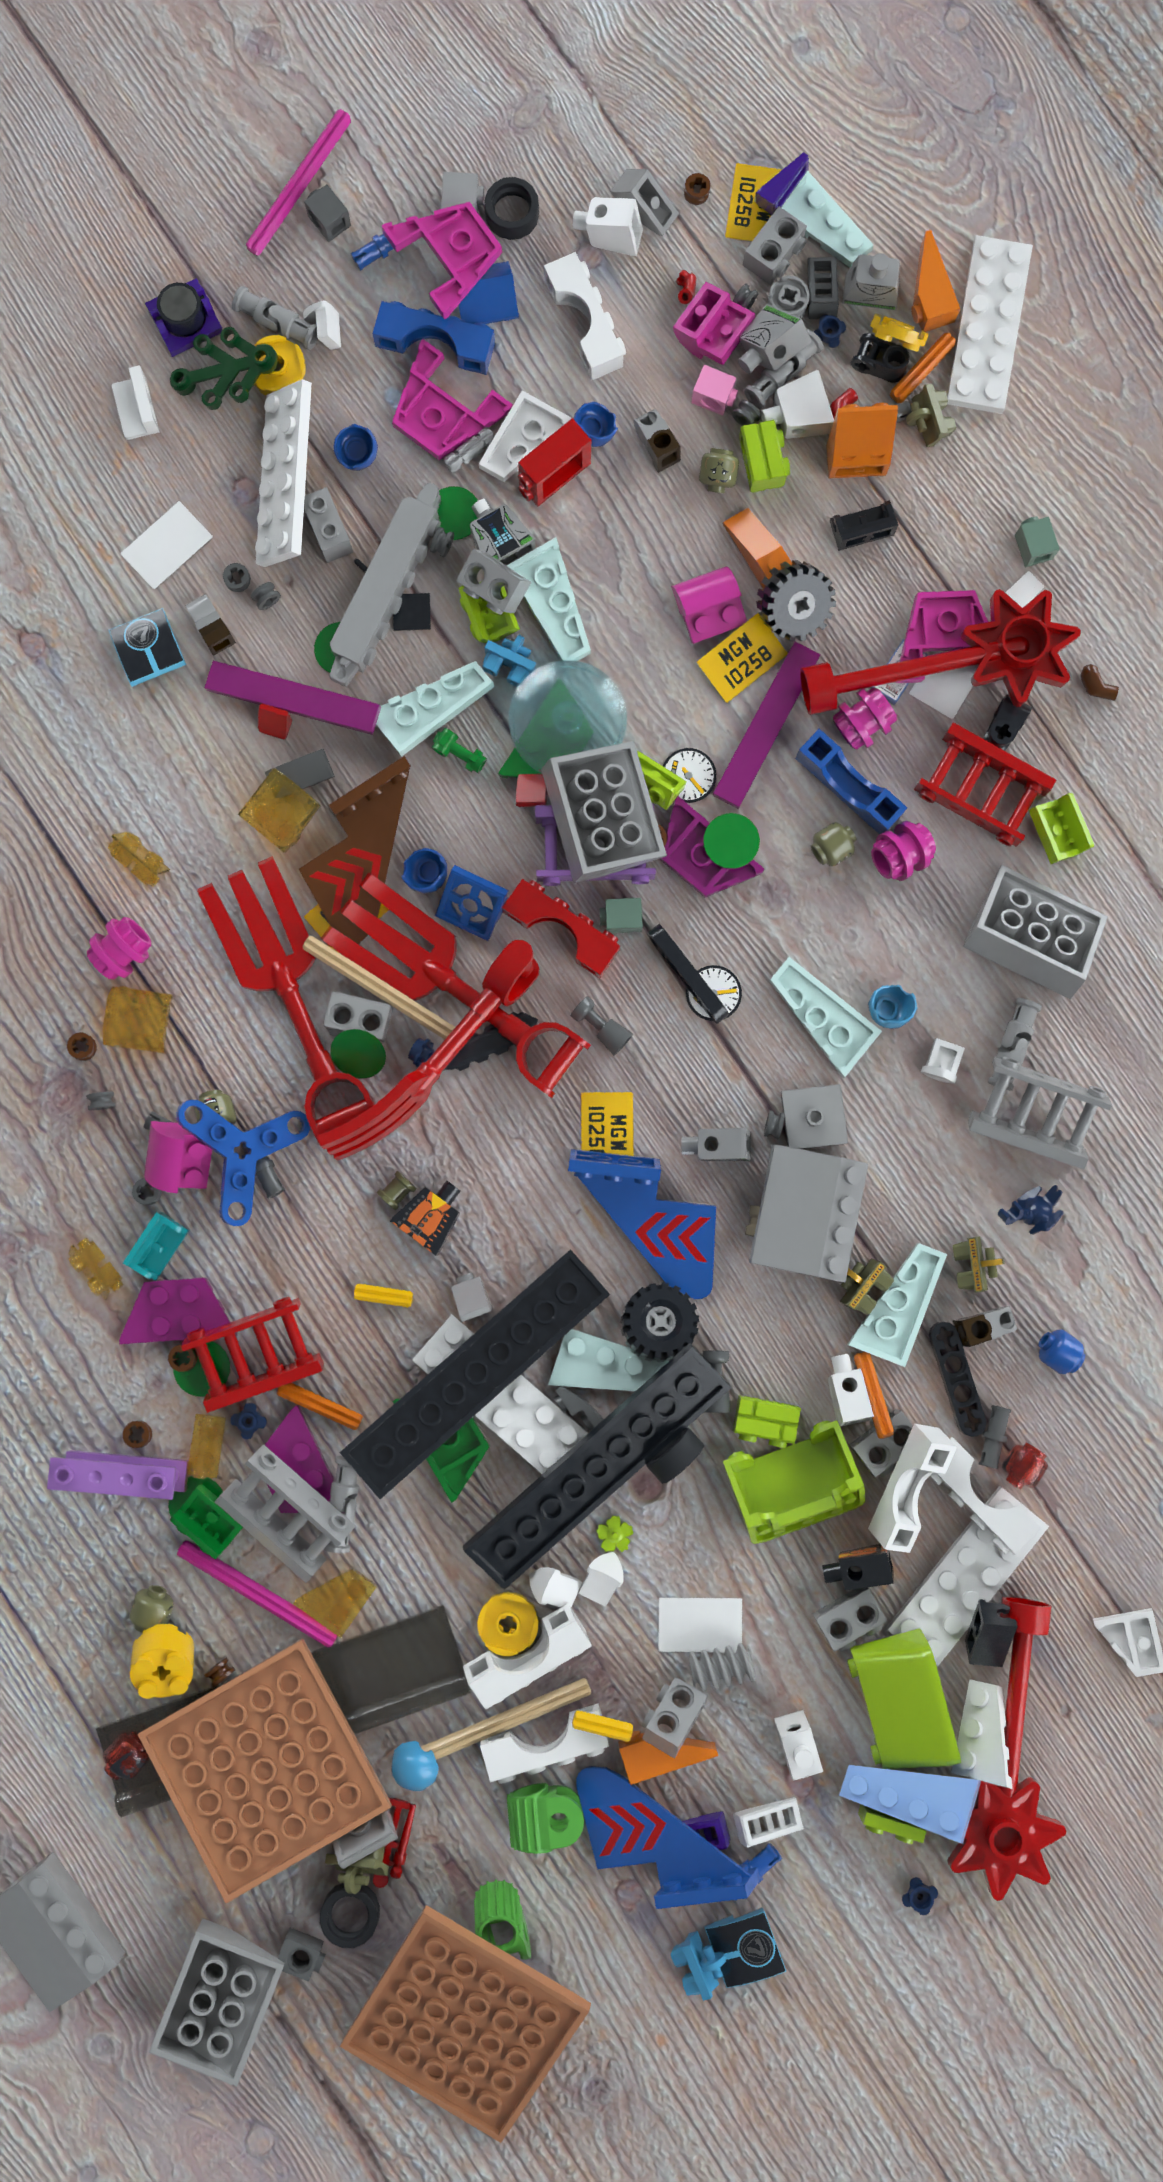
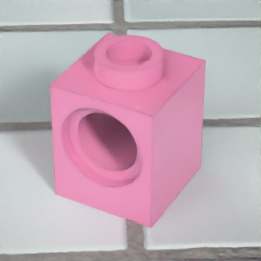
(714, 390)

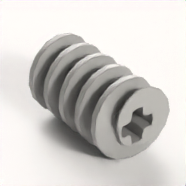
(721, 1667)

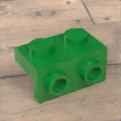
(206, 1522)

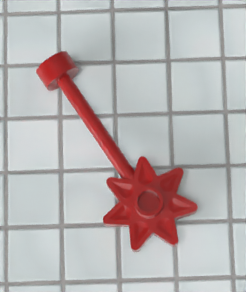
(1013, 647)
(1004, 1824)

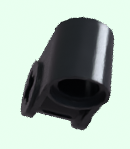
(878, 359)
(1006, 722)

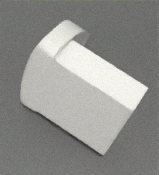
(327, 323)
(943, 1061)
(602, 1578)
(553, 1587)

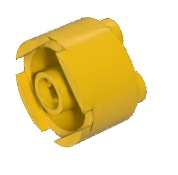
(162, 1662)

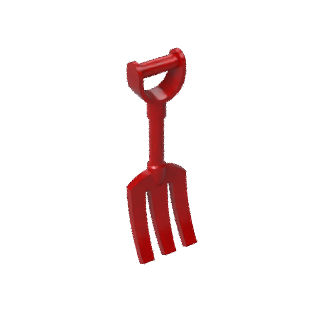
(435, 971)
(281, 974)
(503, 984)

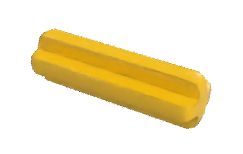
(383, 1295)
(602, 1726)

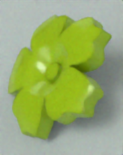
(614, 1534)

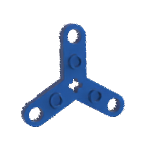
(222, 1137)

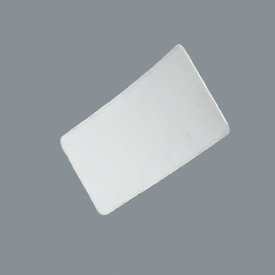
(1025, 589)

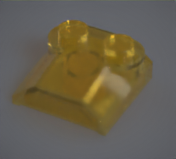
(279, 810)
(136, 1019)

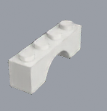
(571, 286)
(896, 1517)
(1010, 1526)
(498, 1676)
(509, 1756)

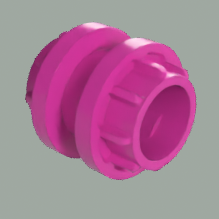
(865, 718)
(902, 851)
(116, 950)

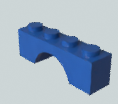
(402, 326)
(829, 765)

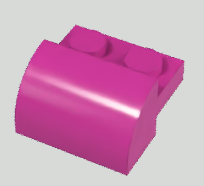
(712, 324)
(710, 604)
(176, 1158)

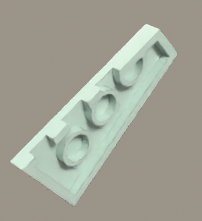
(826, 221)
(553, 600)
(417, 715)
(828, 1019)
(899, 1311)
(600, 1364)

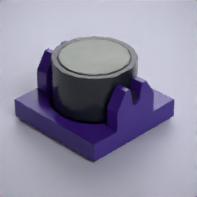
(183, 313)

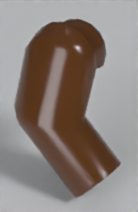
(1094, 684)

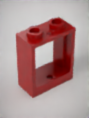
(554, 462)

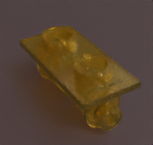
(128, 848)
(86, 1260)
(206, 1446)

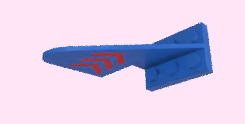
(669, 1234)
(635, 1829)

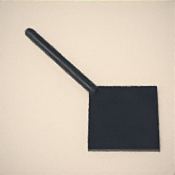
(414, 610)

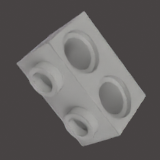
(770, 243)
(327, 525)
(495, 576)
(360, 1011)
(891, 1451)
(846, 1610)
(677, 1718)

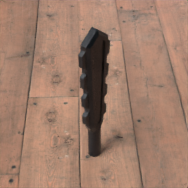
(485, 1044)

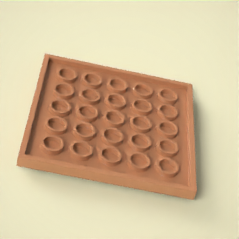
(264, 1770)
(465, 2024)

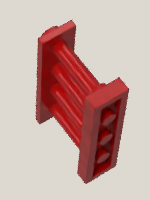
(985, 755)
(249, 1384)

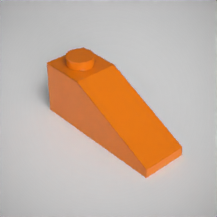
(934, 296)
(756, 544)
(646, 1761)

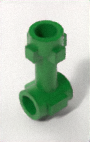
(446, 742)

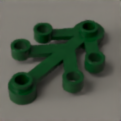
(227, 369)

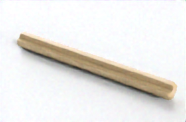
(377, 987)
(509, 1719)

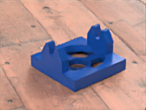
(449, 914)

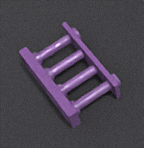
(552, 877)
(118, 1474)

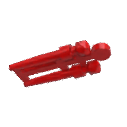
(400, 1855)

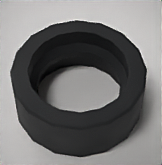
(508, 187)
(676, 1456)
(349, 1939)

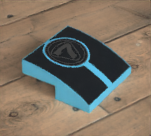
(147, 647)
(748, 1948)

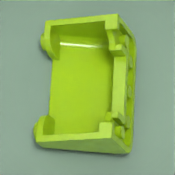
(796, 1484)
(905, 1702)

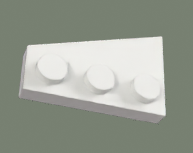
(521, 432)
(982, 1736)

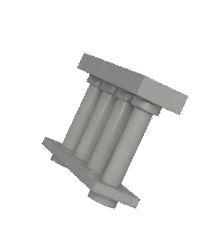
(1043, 1141)
(271, 1529)

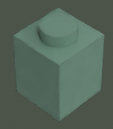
(1036, 541)
(622, 915)

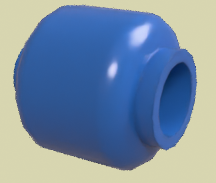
(1061, 1351)

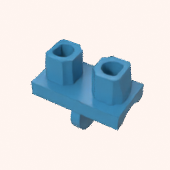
(498, 656)
(703, 1965)

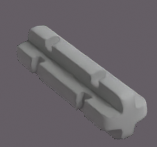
(469, 450)

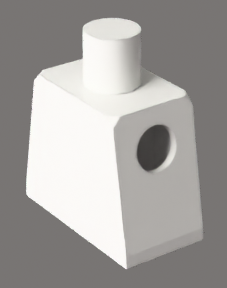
(611, 224)
(801, 408)
(849, 1406)
(798, 1745)

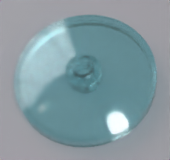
(565, 712)

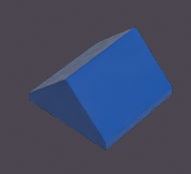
(491, 298)

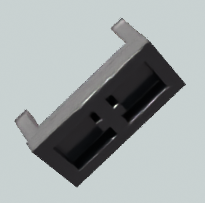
(864, 526)
(989, 1634)

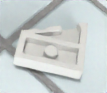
(1134, 1640)

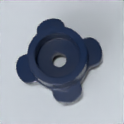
(835, 325)
(421, 1051)
(257, 1419)
(926, 1902)

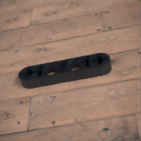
(687, 974)
(961, 1377)

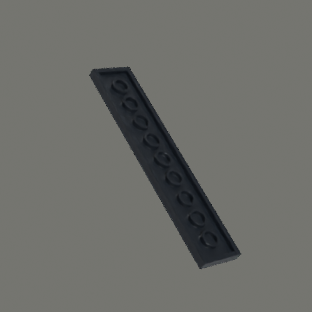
(474, 1374)
(596, 1466)

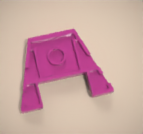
(460, 244)
(433, 416)
(938, 623)

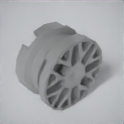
(790, 295)

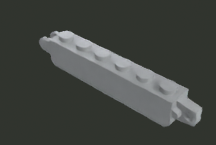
(384, 584)

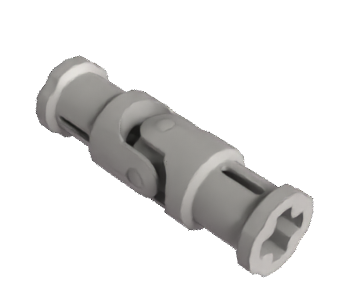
(275, 317)
(774, 379)
(1017, 1035)
(343, 1498)

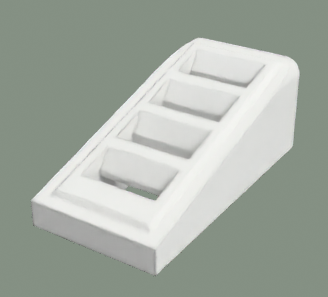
(770, 1833)

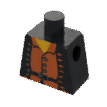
(429, 1217)
(874, 1564)

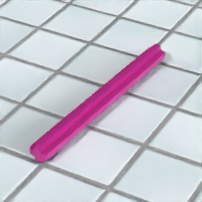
(298, 182)
(256, 1593)

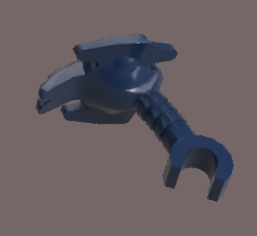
(1035, 1210)

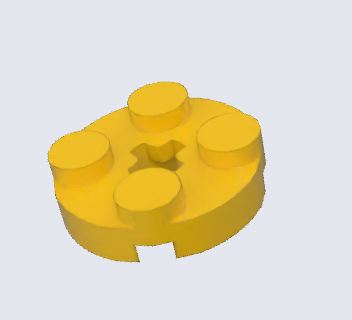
(894, 328)
(293, 368)
(518, 1638)

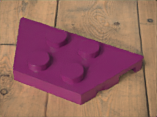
(688, 856)
(172, 1310)
(299, 1450)

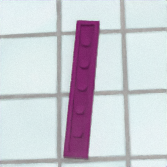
(293, 697)
(765, 727)

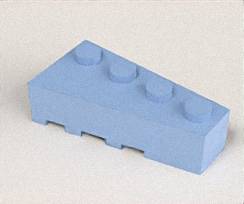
(921, 1799)

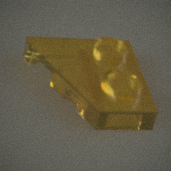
(337, 1600)

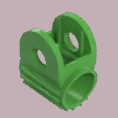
(532, 1822)
(498, 1903)

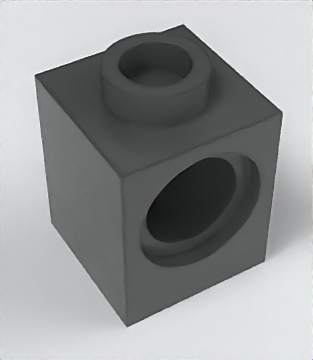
(327, 212)
(295, 1941)

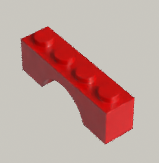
(531, 906)

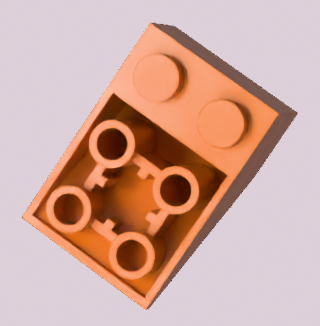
(861, 441)

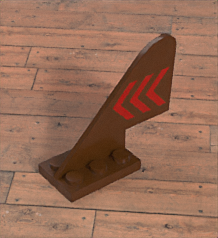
(370, 820)

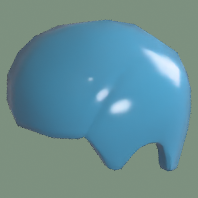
(892, 1006)
(413, 1767)

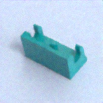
(156, 1246)

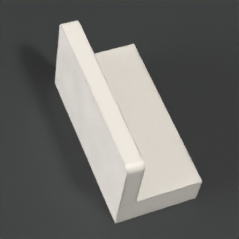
(135, 405)

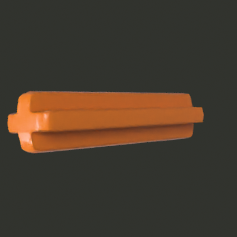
(922, 368)
(320, 1405)
(881, 1416)

